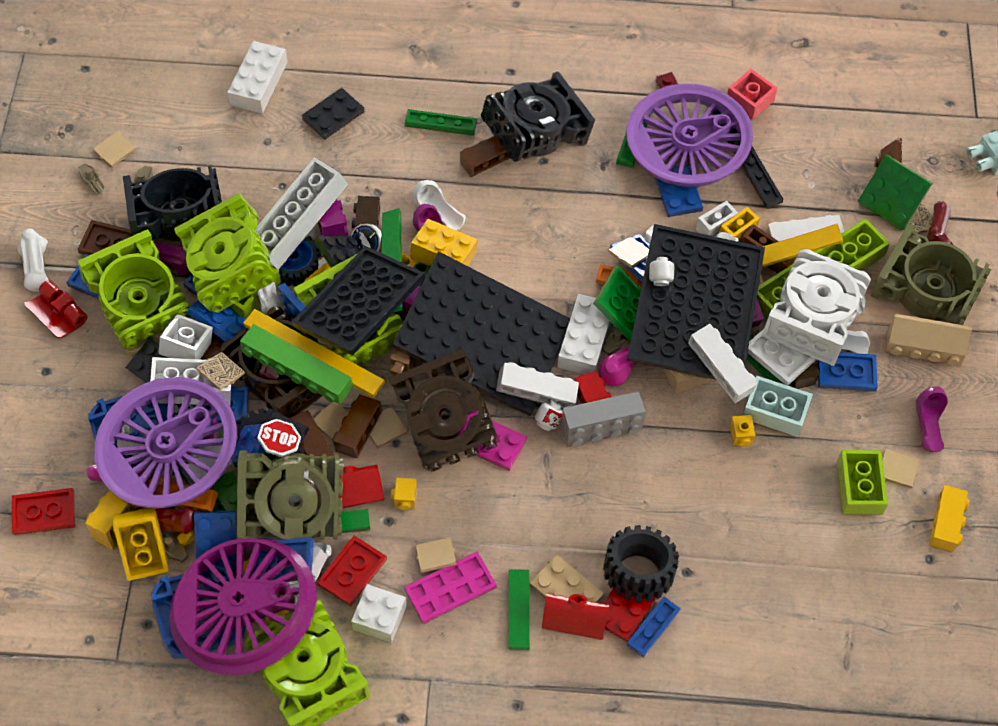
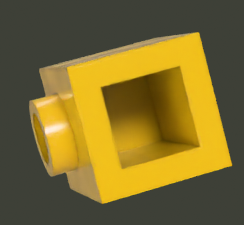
(742, 430)
(404, 493)

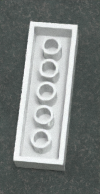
(299, 210)

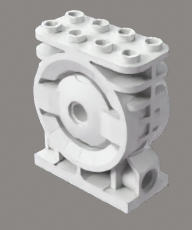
(814, 322)

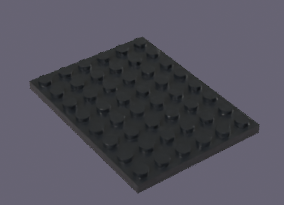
(711, 285)
(486, 320)

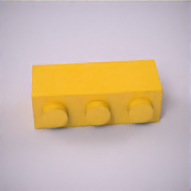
(949, 518)

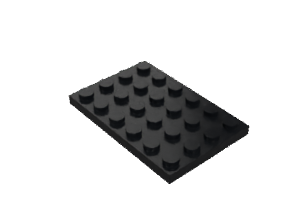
(358, 300)

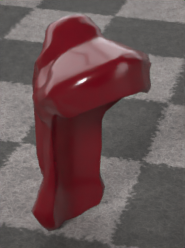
(938, 226)
(175, 520)

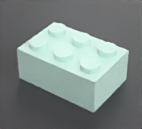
(778, 406)

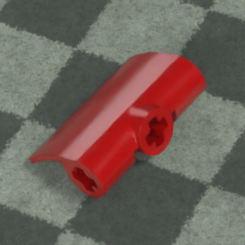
(56, 310)
(361, 485)
(575, 615)

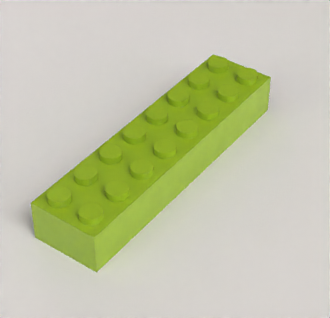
(860, 249)

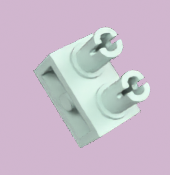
(988, 150)

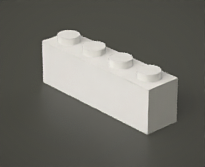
(794, 227)
(722, 363)
(537, 385)

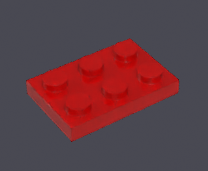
(43, 511)
(352, 570)
(625, 615)

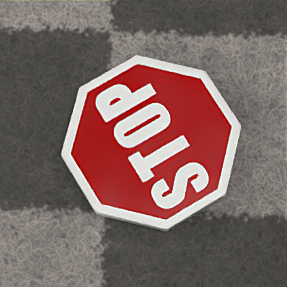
(279, 437)

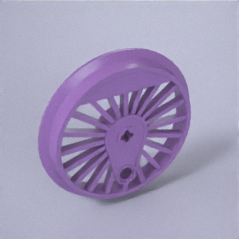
(690, 135)
(165, 443)

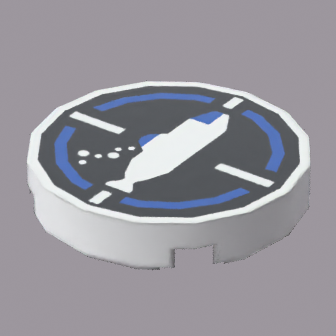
(368, 236)

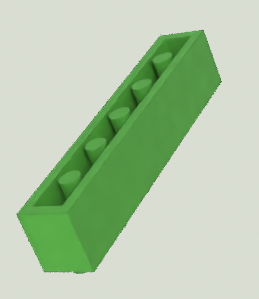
(296, 364)

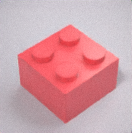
(753, 93)

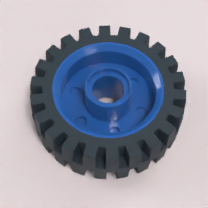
(304, 263)

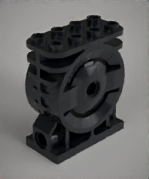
(537, 117)
(170, 200)

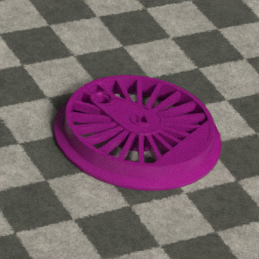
(240, 604)

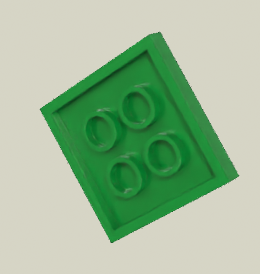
(895, 192)
(619, 301)

